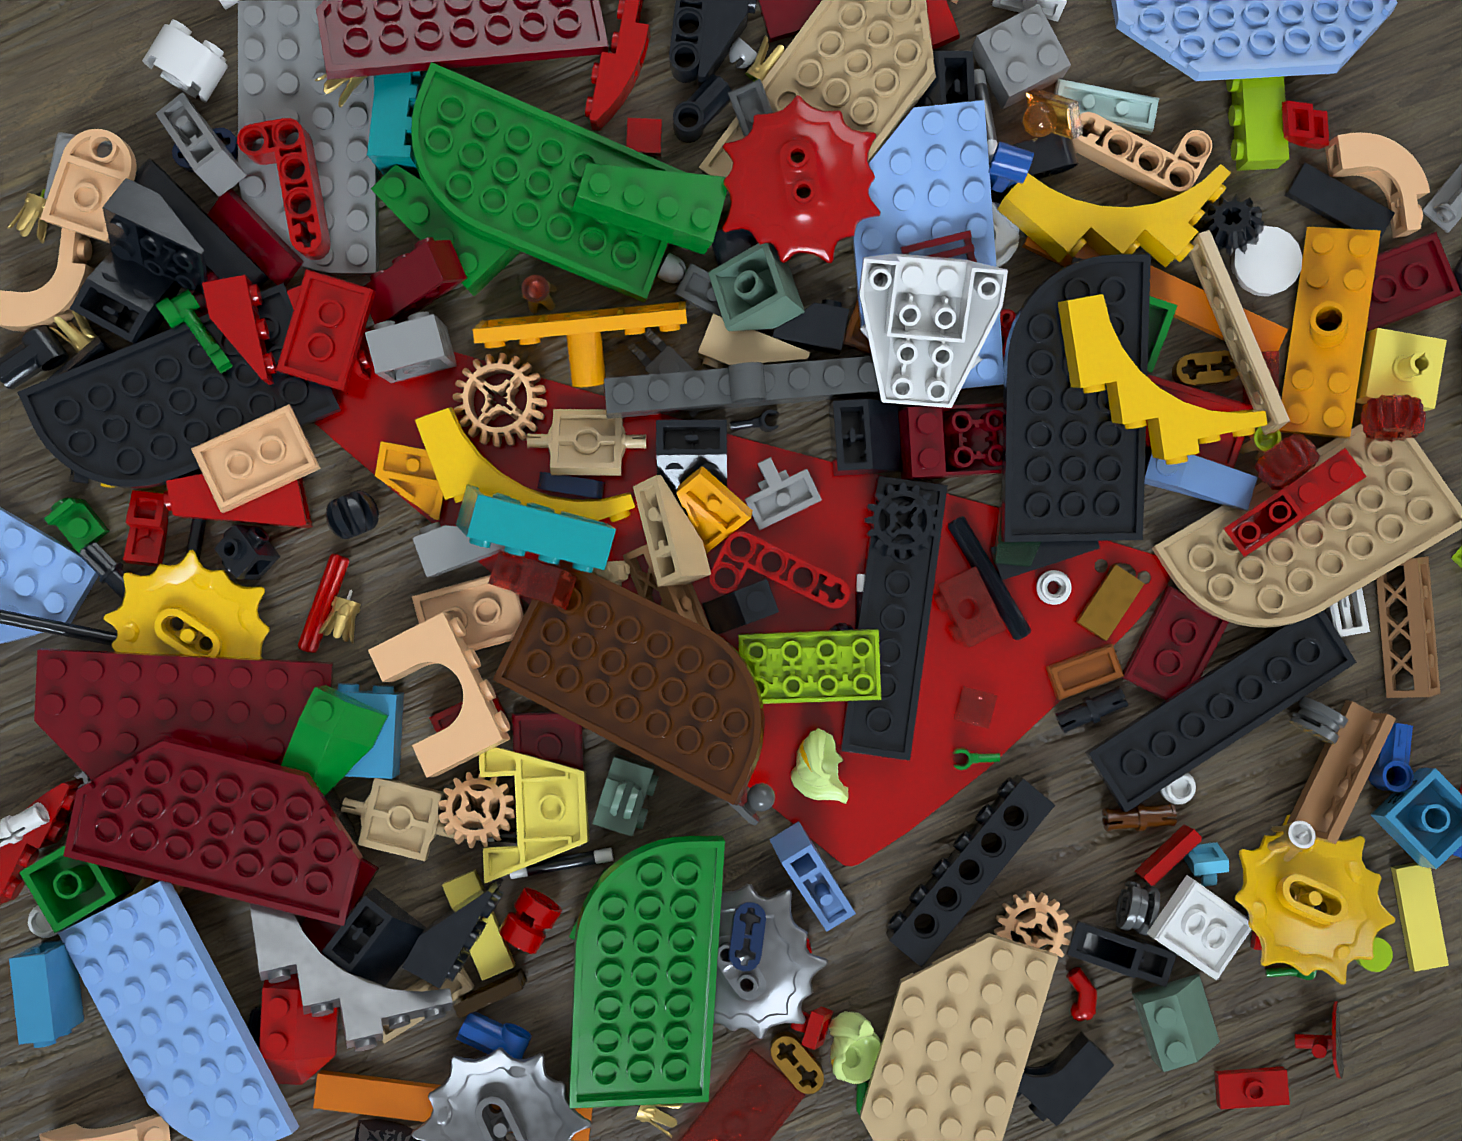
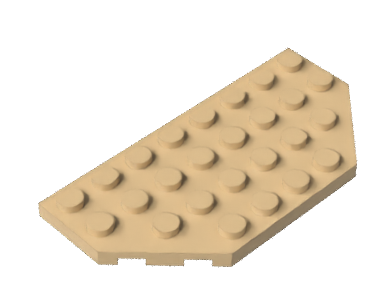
(854, 59)
(958, 1044)

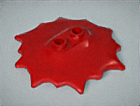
(767, 180)

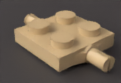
(585, 442)
(399, 818)

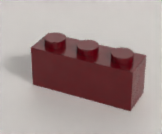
(415, 280)

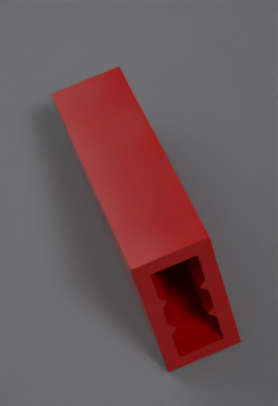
(281, 507)

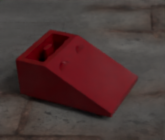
(951, 441)

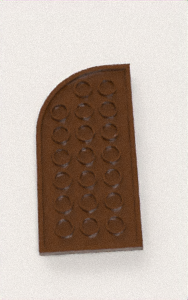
(642, 682)

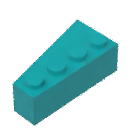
(392, 120)
(534, 530)

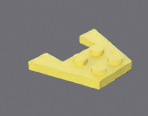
(548, 810)

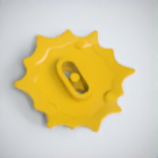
(204, 601)
(1283, 899)

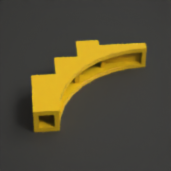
(1066, 224)
(1098, 358)
(460, 463)

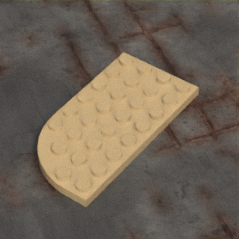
(1325, 555)

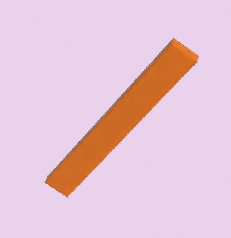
(1191, 301)
(388, 1098)

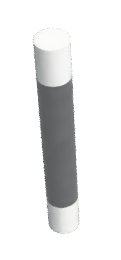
(981, 93)

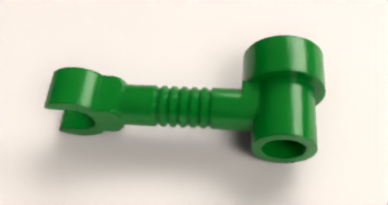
(183, 309)

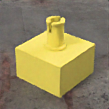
(1401, 366)

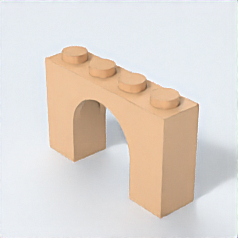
(478, 723)

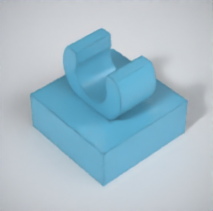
(1206, 862)

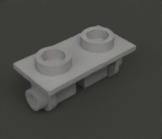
(1446, 204)

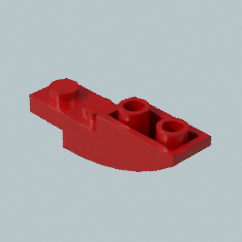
(618, 71)
(1294, 502)
(24, 853)

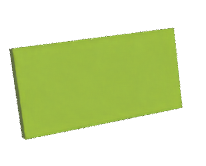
(814, 665)

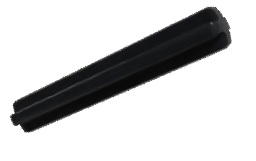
(999, 593)

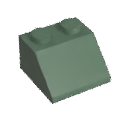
(756, 290)
(1176, 1022)

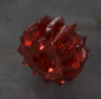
(1393, 417)
(1287, 461)

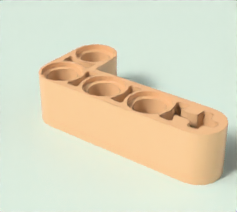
(1135, 147)

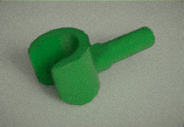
(975, 758)
(1288, 971)

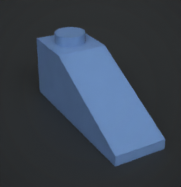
(1203, 480)
(812, 876)

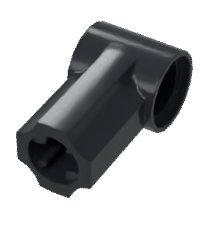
(702, 106)
(37, 353)

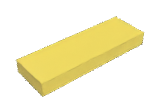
(1419, 917)
(491, 950)

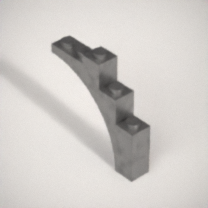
(323, 986)

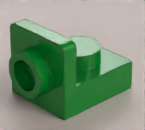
(77, 522)

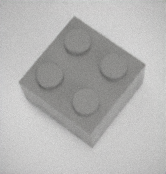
(1020, 56)
(410, 347)

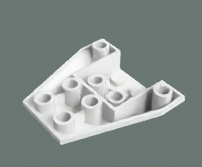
(927, 323)

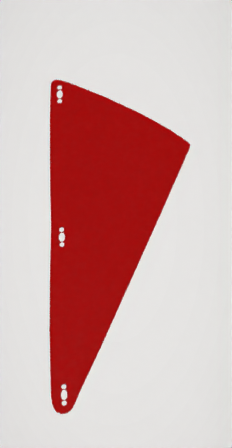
(884, 792)

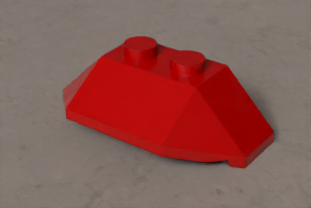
(289, 1040)

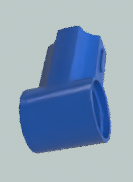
(1009, 166)
(1396, 755)
(489, 1035)

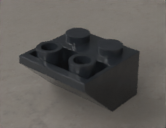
(865, 437)
(374, 939)

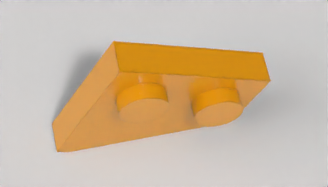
(411, 475)
(711, 507)

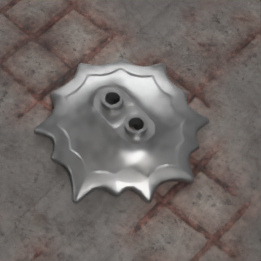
(779, 979)
(529, 1102)

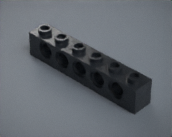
(922, 942)

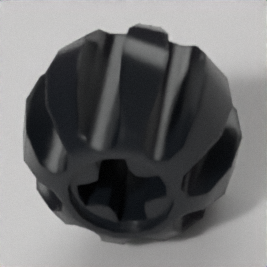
(352, 514)

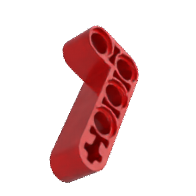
(293, 190)
(783, 576)

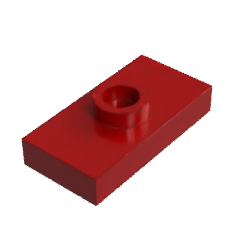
(1252, 1087)

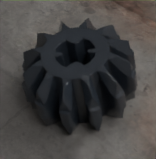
(1234, 224)

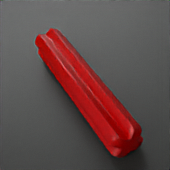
(321, 606)

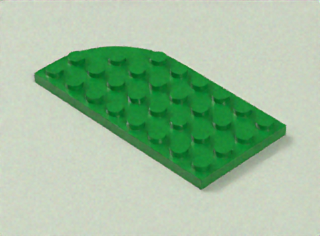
(516, 178)
(647, 977)

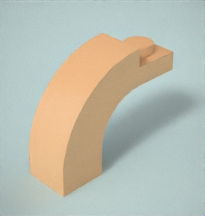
(1389, 167)
(38, 308)
(144, 1129)

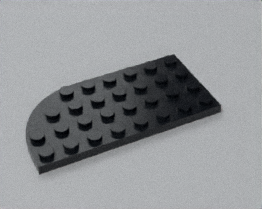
(146, 405)
(1062, 457)

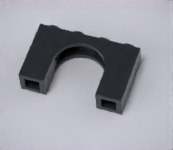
(1064, 1081)

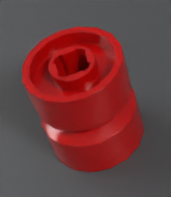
(524, 931)

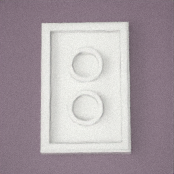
(1200, 927)

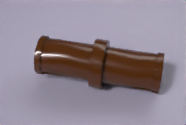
(1139, 817)

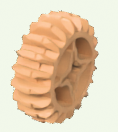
(477, 380)

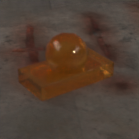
(1051, 114)

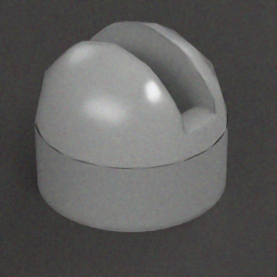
(743, 52)
(672, 269)

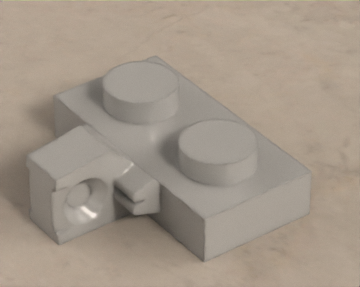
(780, 494)

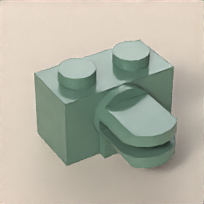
(624, 795)

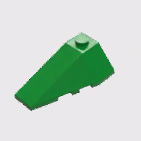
(332, 736)

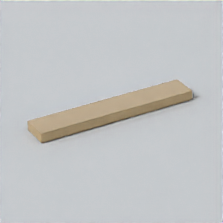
(1237, 332)

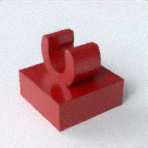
(815, 1027)

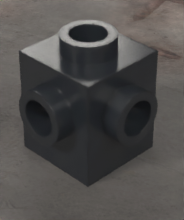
(246, 552)

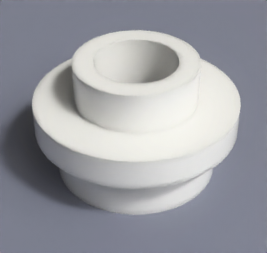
(1063, 591)

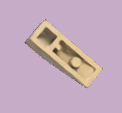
(724, 347)
(670, 536)

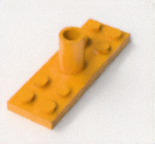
(582, 332)
(1321, 363)

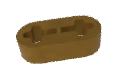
(1205, 361)
(790, 1067)

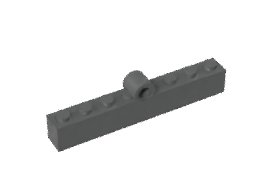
(740, 386)

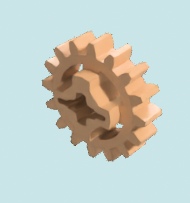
(484, 799)
(1035, 916)

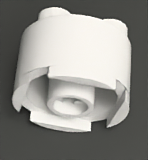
(185, 61)

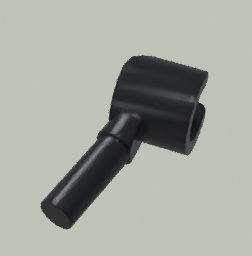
(758, 422)

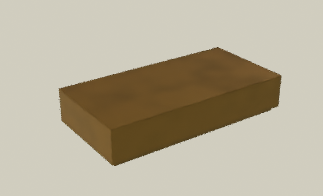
(1109, 602)

